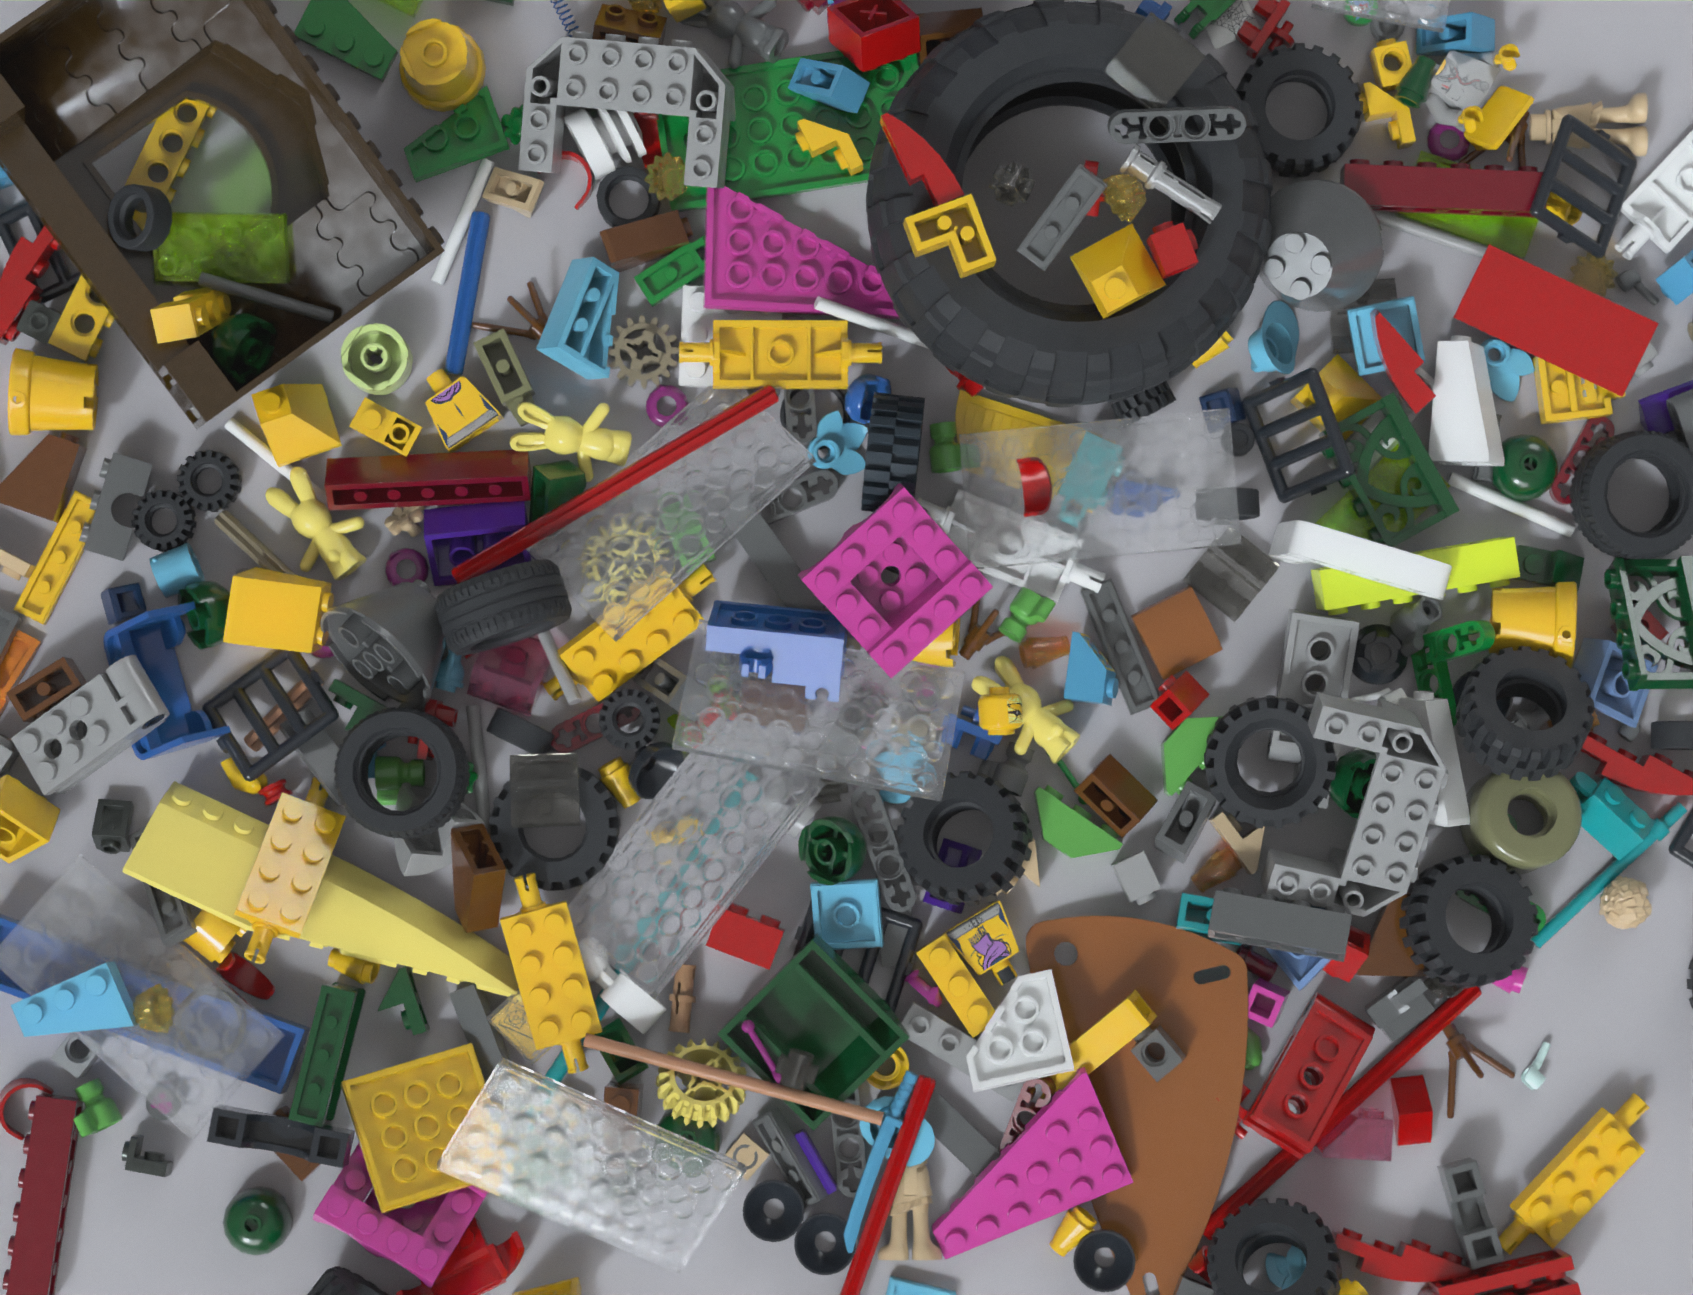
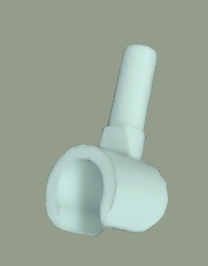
(1531, 1076)

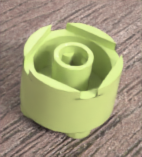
(371, 340)

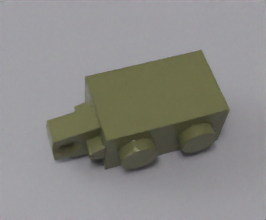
(505, 371)

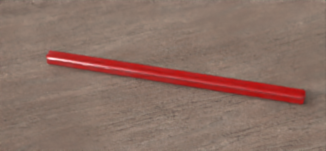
(615, 484)
(1348, 1103)
(888, 1185)

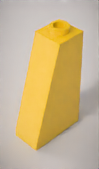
(1107, 1036)

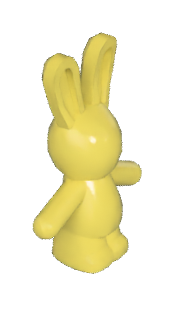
(568, 436)
(314, 522)
(1038, 721)

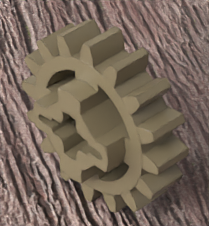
(648, 338)

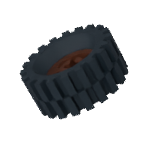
(892, 447)

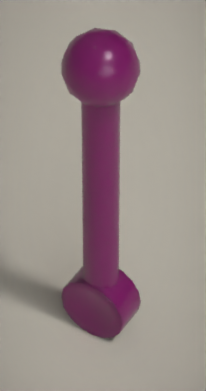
(748, 1027)

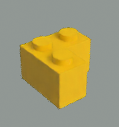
(956, 226)

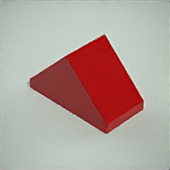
(1411, 1110)

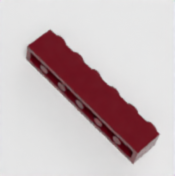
(1443, 190)
(428, 479)
(43, 1196)

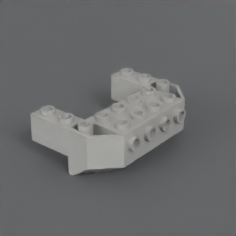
(631, 79)
(1391, 818)

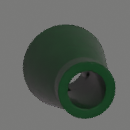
(1416, 83)

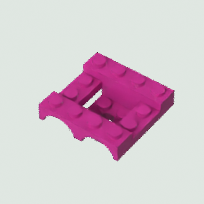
(913, 606)
(411, 1237)

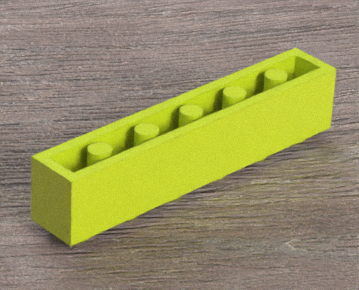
(1472, 564)

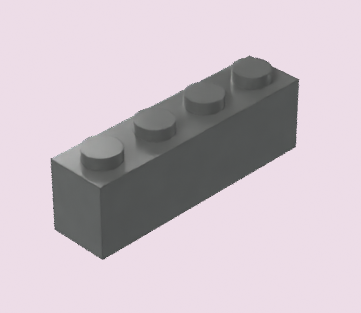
(1280, 925)

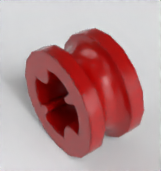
(273, 792)

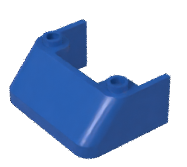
(153, 640)

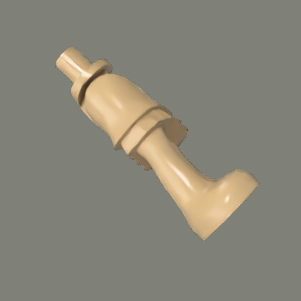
(1545, 126)
(915, 1195)

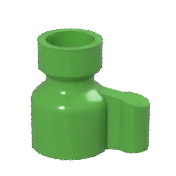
(945, 452)
(1025, 610)
(392, 773)
(99, 1110)

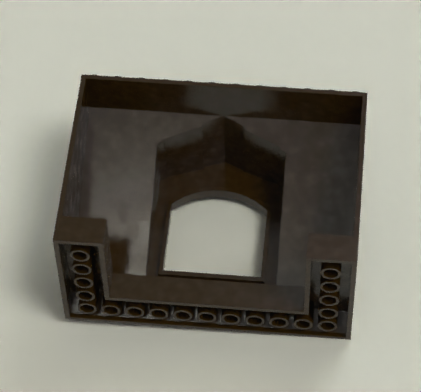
(102, 70)

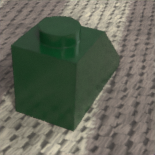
(553, 486)

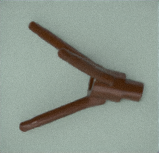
(1515, 139)
(537, 325)
(978, 635)
(1460, 1049)

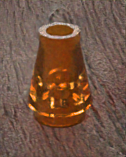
(1042, 650)
(1217, 869)

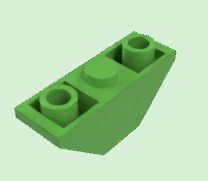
(1184, 752)
(1070, 828)

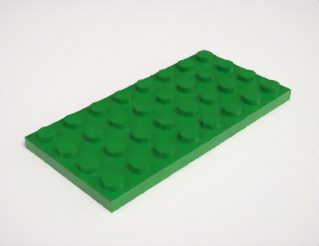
(762, 140)

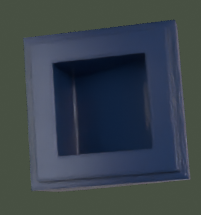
(1222, 399)
(123, 603)

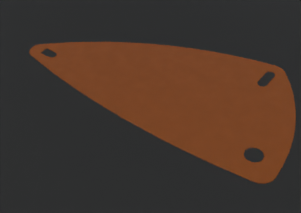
(1169, 1129)

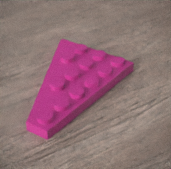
(775, 266)
(1052, 1166)

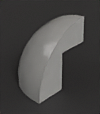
(433, 850)

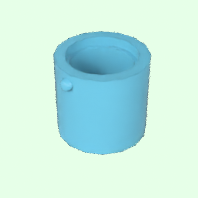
(176, 569)

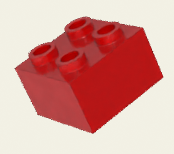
(873, 31)
(746, 936)

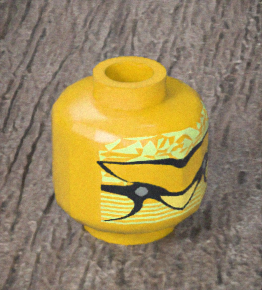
(1000, 711)

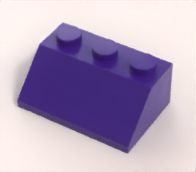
(466, 530)

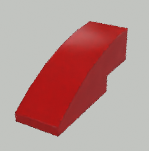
(920, 161)
(1400, 363)

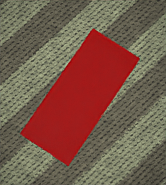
(1556, 320)

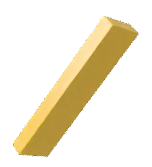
(56, 561)

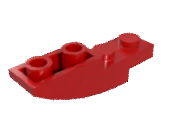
(16, 283)
(1649, 776)
(1410, 1263)

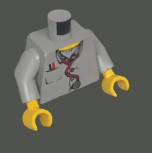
(1463, 83)

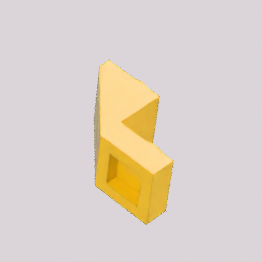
(1381, 105)
(821, 138)
(385, 427)

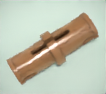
(682, 999)

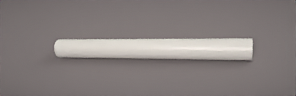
(462, 222)
(867, 320)
(265, 453)
(1509, 504)

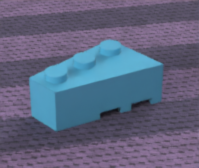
(581, 319)
(78, 1004)

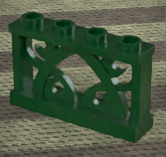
(1432, 489)
(1632, 635)
(327, 1054)

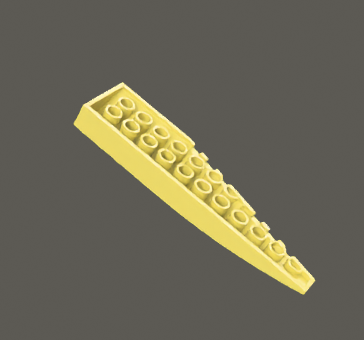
(206, 856)

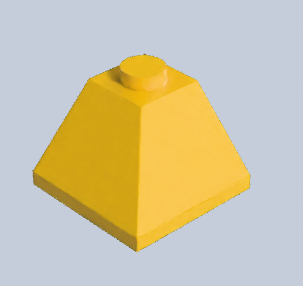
(1117, 271)
(1345, 390)
(296, 421)

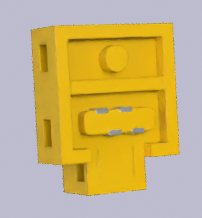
(1567, 396)

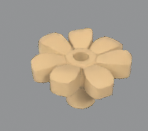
(405, 520)

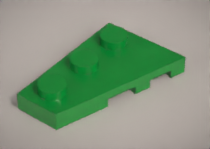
(347, 36)
(459, 140)

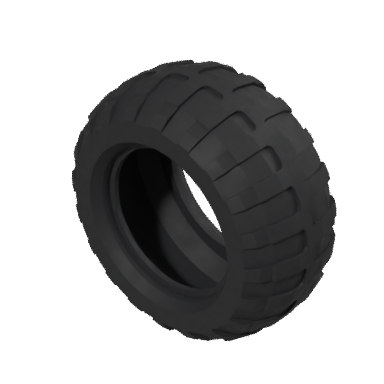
(1039, 347)

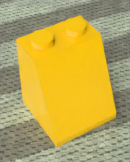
(277, 611)

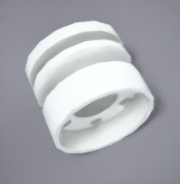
(605, 136)

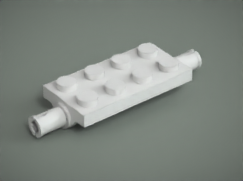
(1662, 203)
(1042, 578)

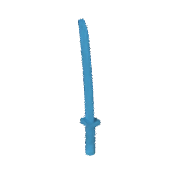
(890, 1122)

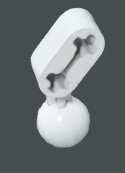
(622, 993)

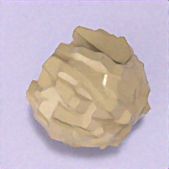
(1625, 903)

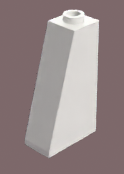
(1463, 411)
(1437, 722)

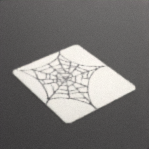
(1228, 25)

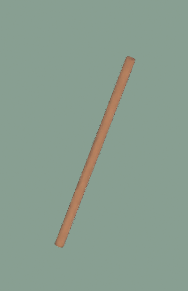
(733, 1079)

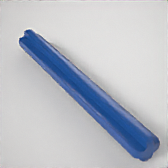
(467, 293)

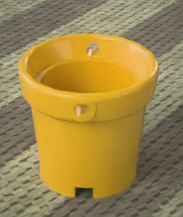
(441, 65)
(50, 394)
(1536, 619)

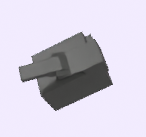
(1400, 1007)

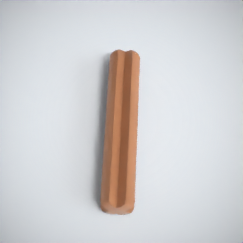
(298, 695)

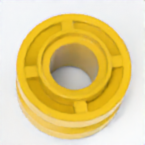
(893, 1079)

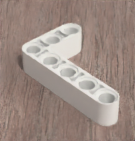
(1308, 542)

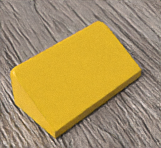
(1500, 117)

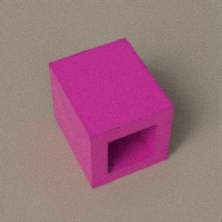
(1266, 1002)

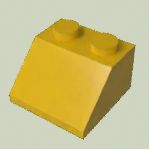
(24, 819)

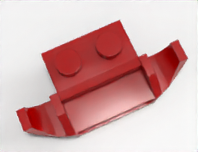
(474, 1265)

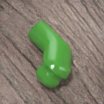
(1254, 1050)

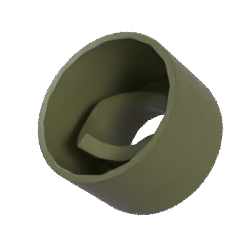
(1493, 834)

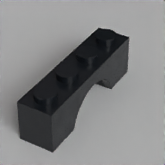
(277, 1133)

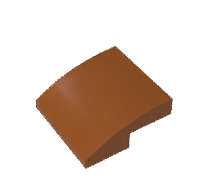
(1176, 632)

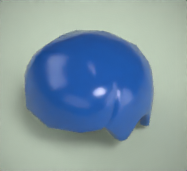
(860, 396)

